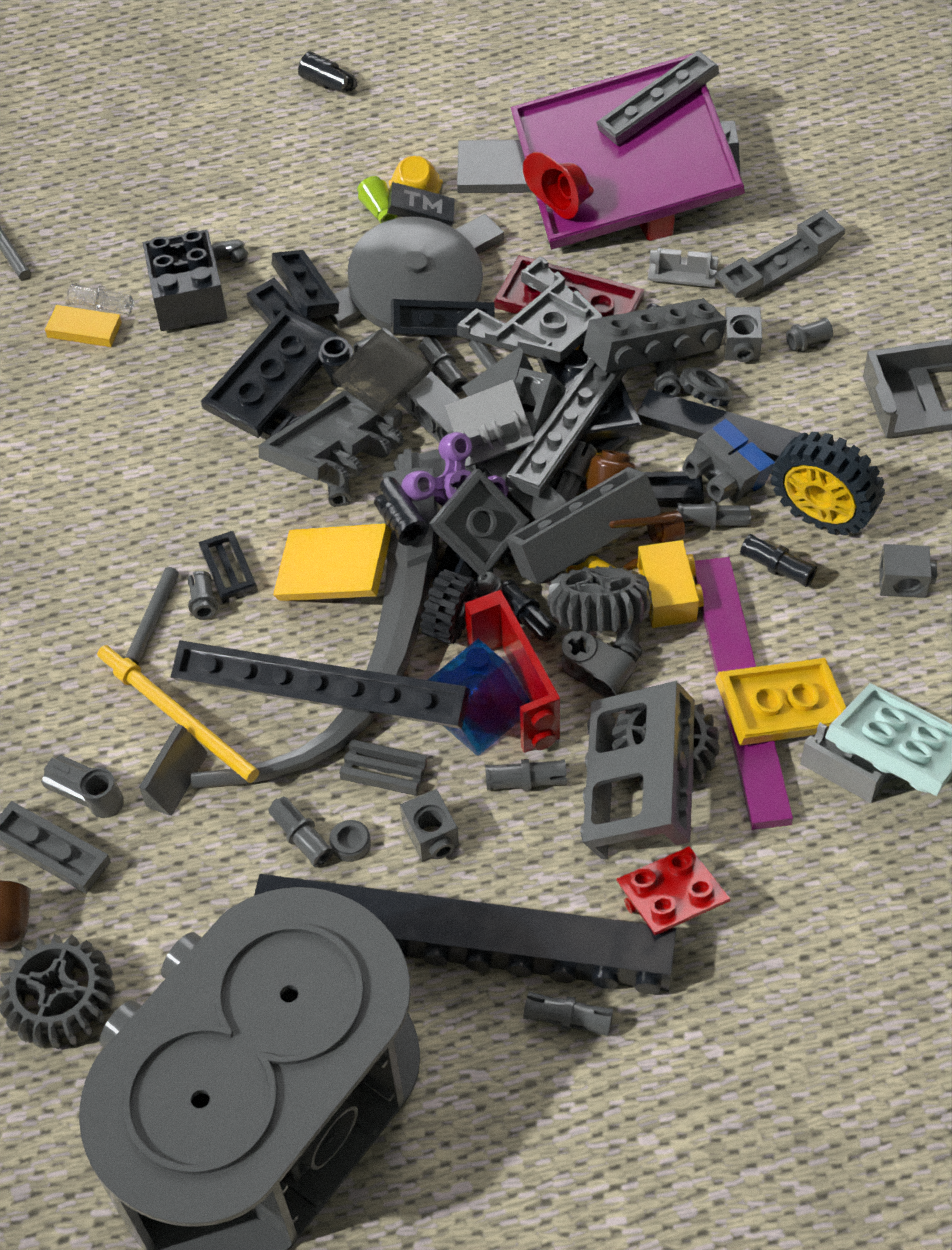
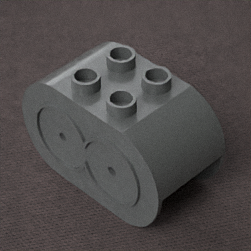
(253, 1053)

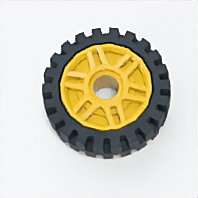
(827, 483)

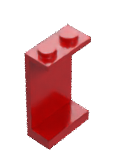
(497, 626)

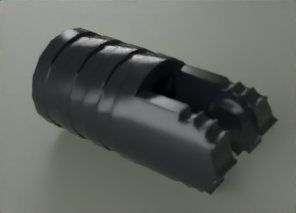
(325, 73)
(400, 513)

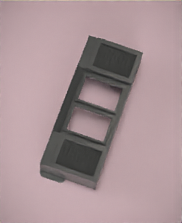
(903, 390)

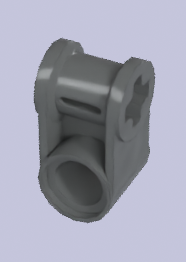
(597, 665)

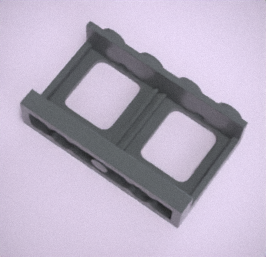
(661, 759)

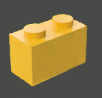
(671, 583)

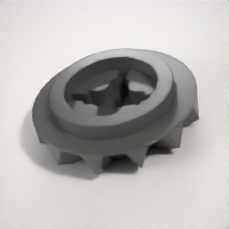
(706, 386)

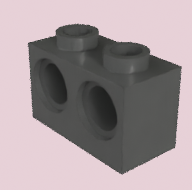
(539, 396)

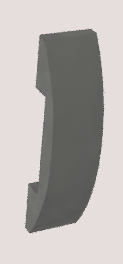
(784, 261)

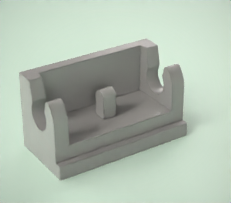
(840, 767)

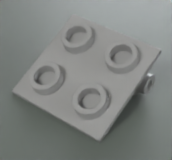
(491, 421)

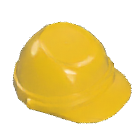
(417, 173)

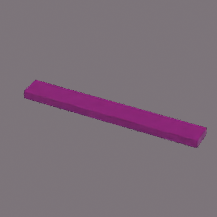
(731, 650)

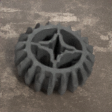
(599, 599)
(631, 731)
(45, 971)

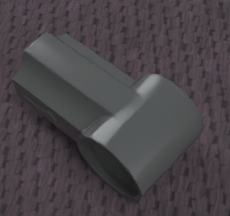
(83, 785)

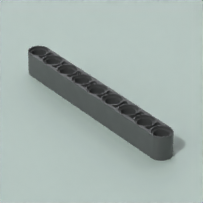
(427, 406)

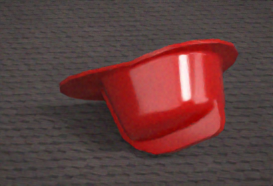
(557, 184)

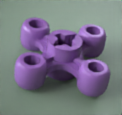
(454, 473)

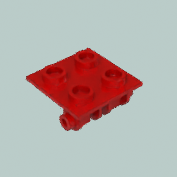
(672, 890)

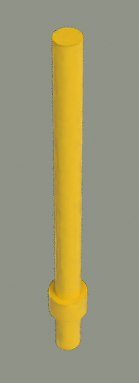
(130, 674)

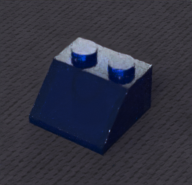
(492, 699)

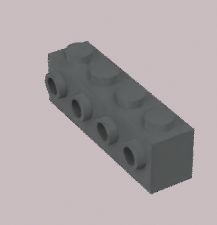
(654, 334)
(581, 526)

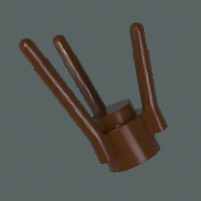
(661, 528)

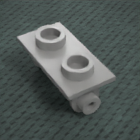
(670, 267)

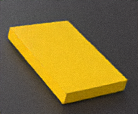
(333, 562)
(780, 700)

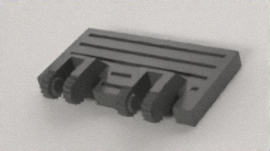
(330, 436)

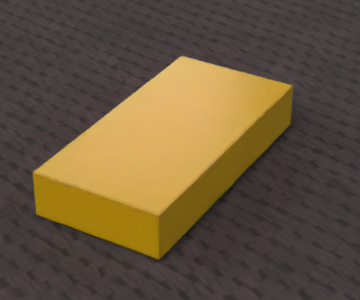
(83, 326)

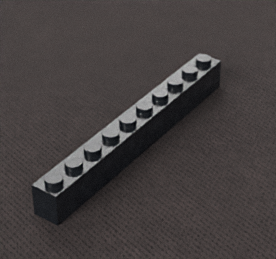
(512, 937)

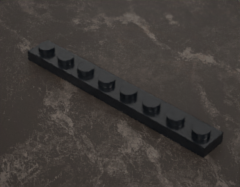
(321, 684)

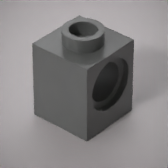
(742, 334)
(906, 570)
(425, 812)

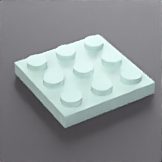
(896, 738)

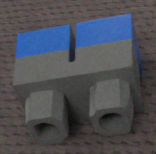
(728, 463)

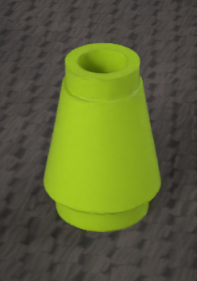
(374, 196)

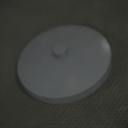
(411, 261)

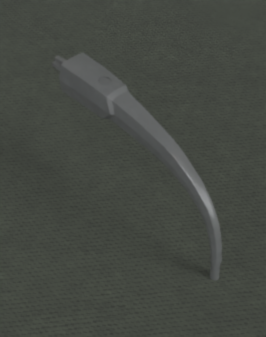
(404, 598)

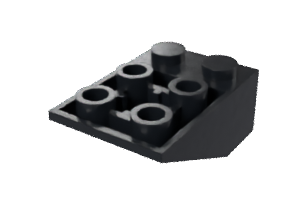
(184, 280)

